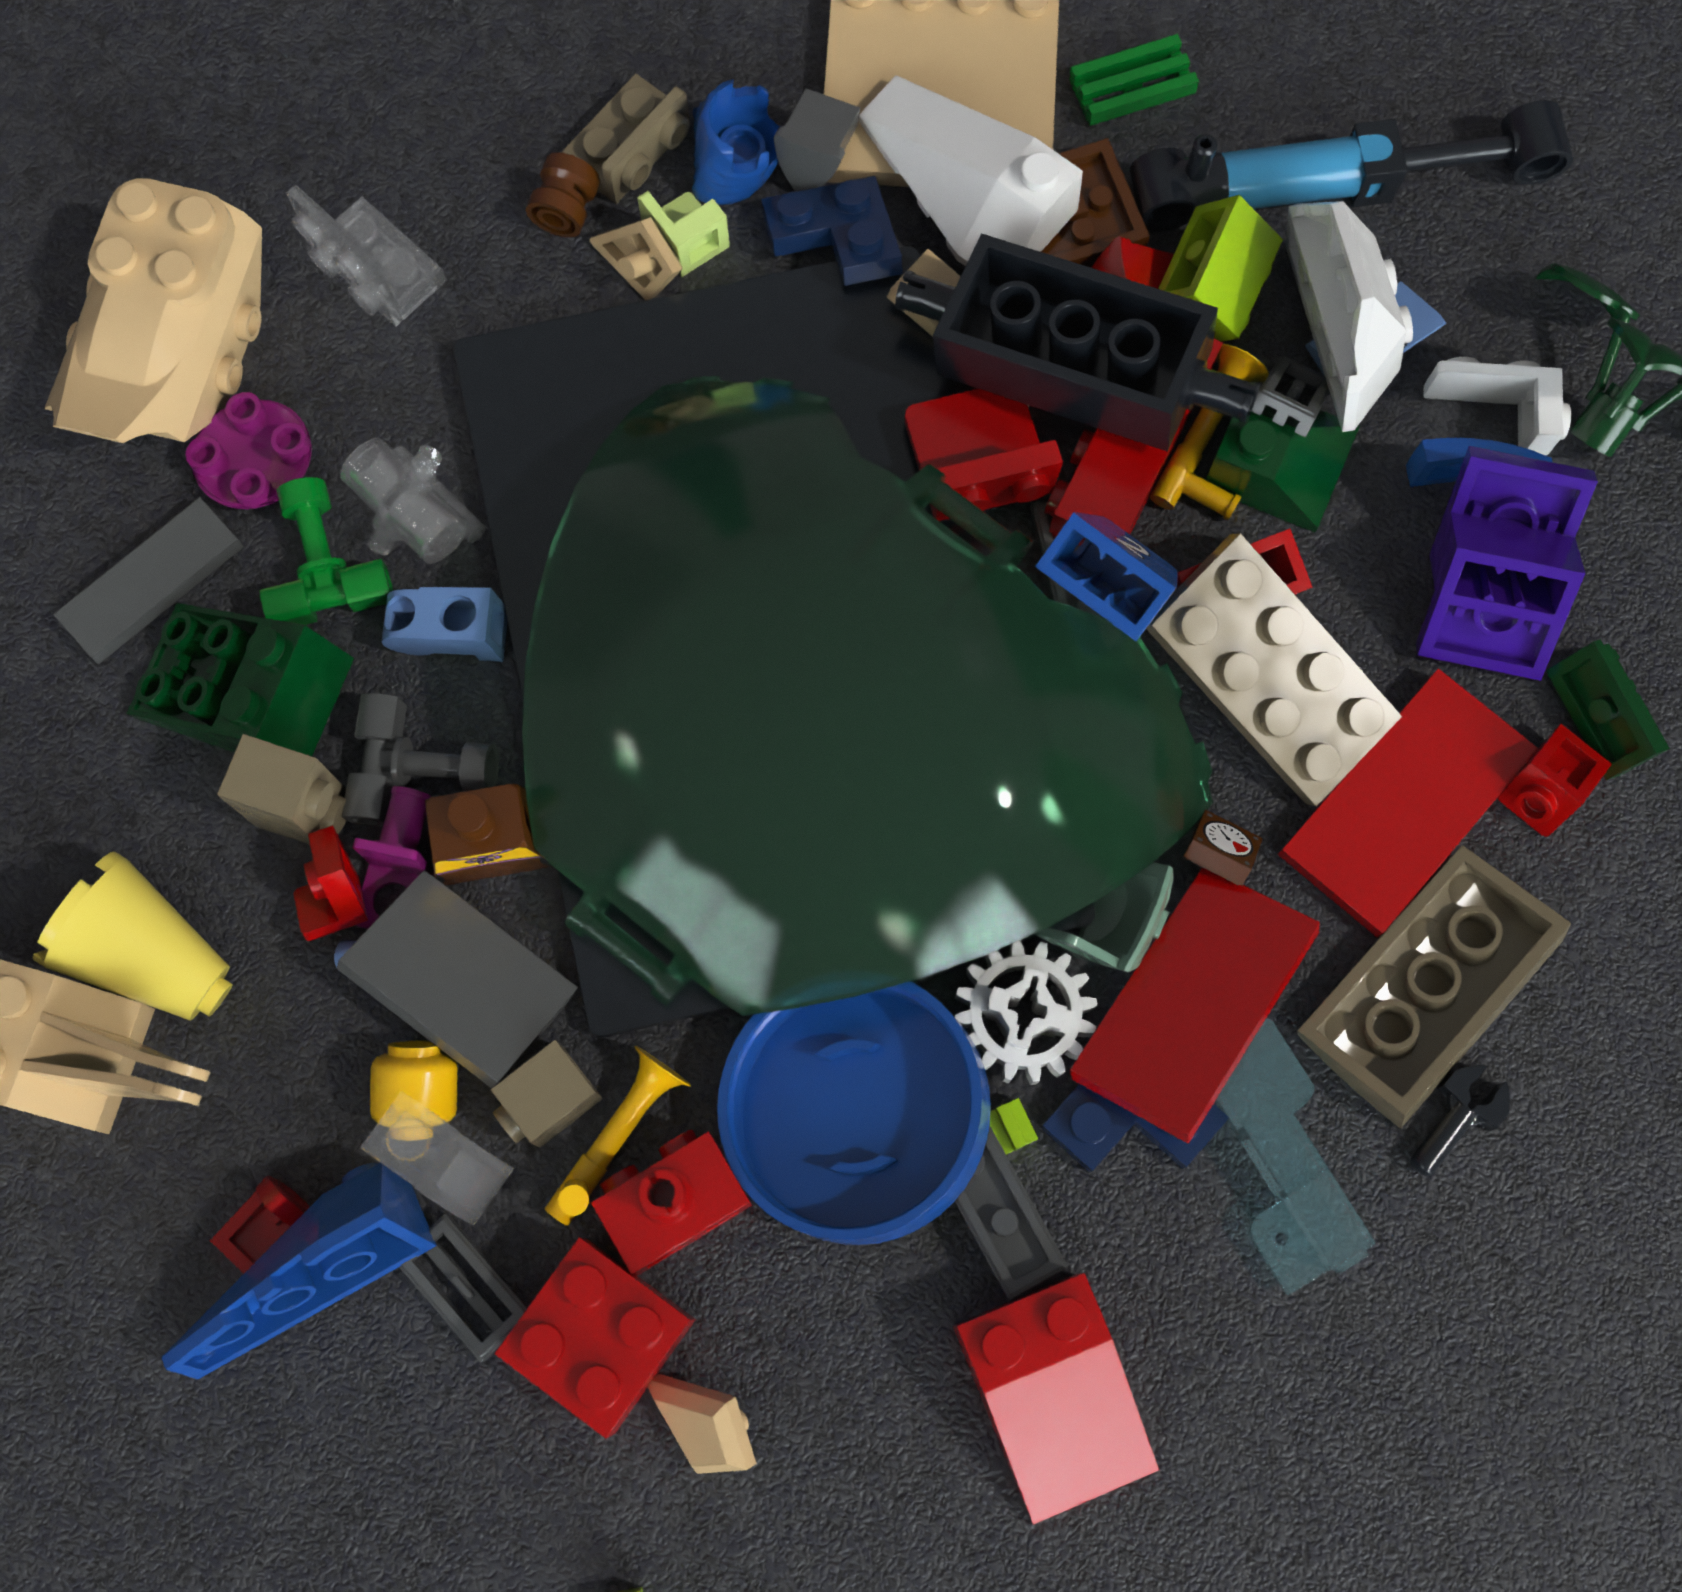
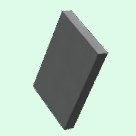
(457, 979)

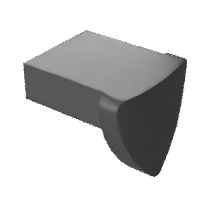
(815, 139)

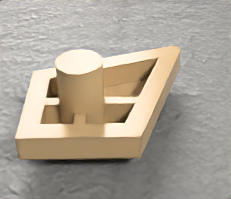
(639, 256)
(704, 1424)

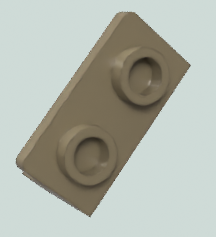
(632, 135)

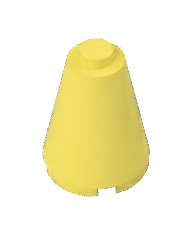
(133, 944)

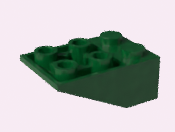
(240, 676)

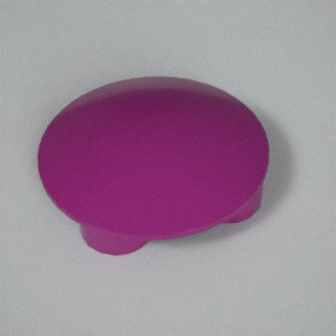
(249, 452)

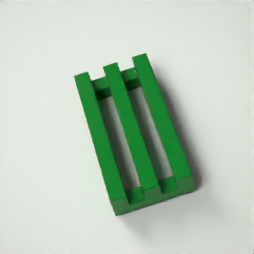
(1128, 72)

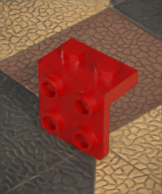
(983, 448)

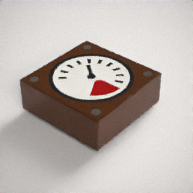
(1223, 848)

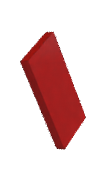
(1408, 803)
(1195, 1003)

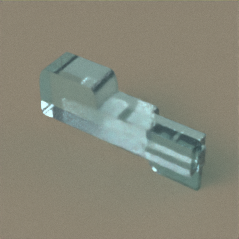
(1312, 1208)

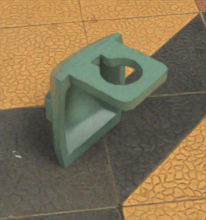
(1122, 921)

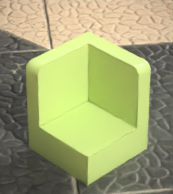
(690, 228)

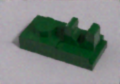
(1607, 708)

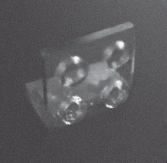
(369, 254)

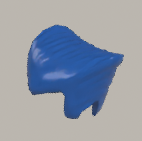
(733, 144)

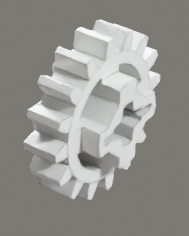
(1054, 1020)

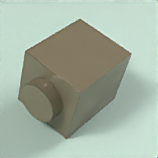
(543, 1096)

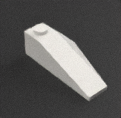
(972, 169)

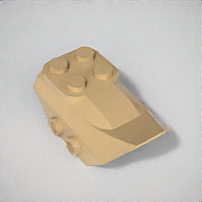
(161, 315)

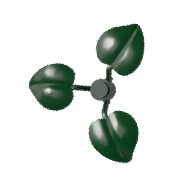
(1614, 411)

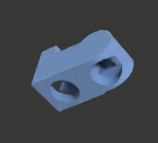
(446, 622)

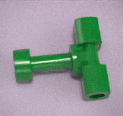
(324, 579)

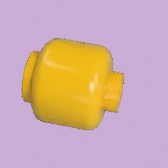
(419, 1071)

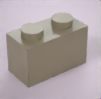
(282, 790)

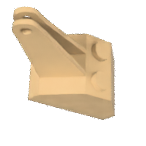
(74, 1050)

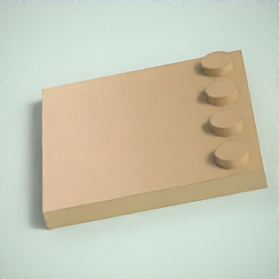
(972, 51)

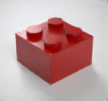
(595, 1337)

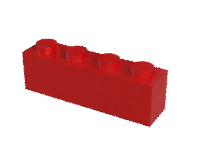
(1112, 475)

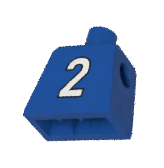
(1110, 572)

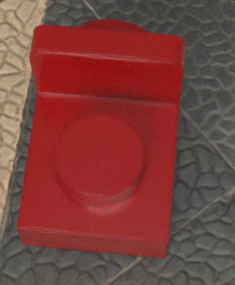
(1554, 781)
(333, 890)

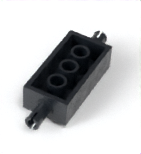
(1076, 342)

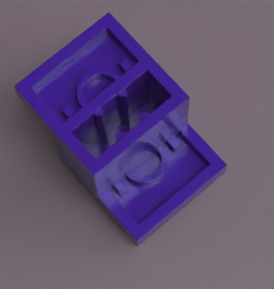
(1506, 563)

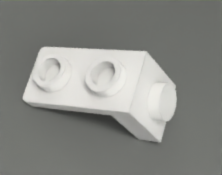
(1535, 389)

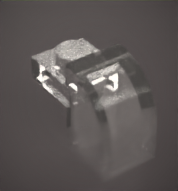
(438, 1158)

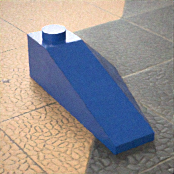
(327, 1254)

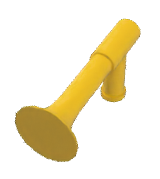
(1179, 472)
(651, 1082)

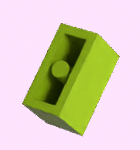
(1223, 262)

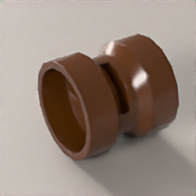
(564, 191)

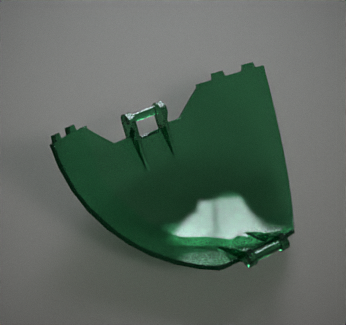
(821, 716)

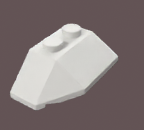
(1348, 304)

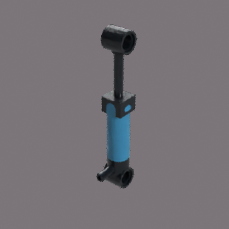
(1359, 166)

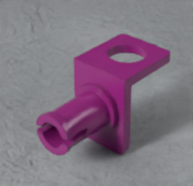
(395, 854)

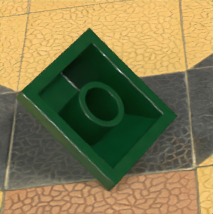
(1280, 468)

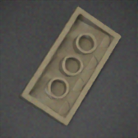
(1433, 984)

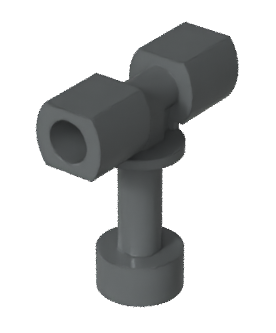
(391, 761)

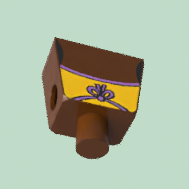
(481, 834)

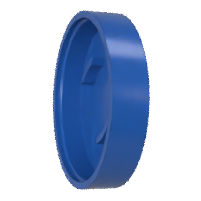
(855, 1114)

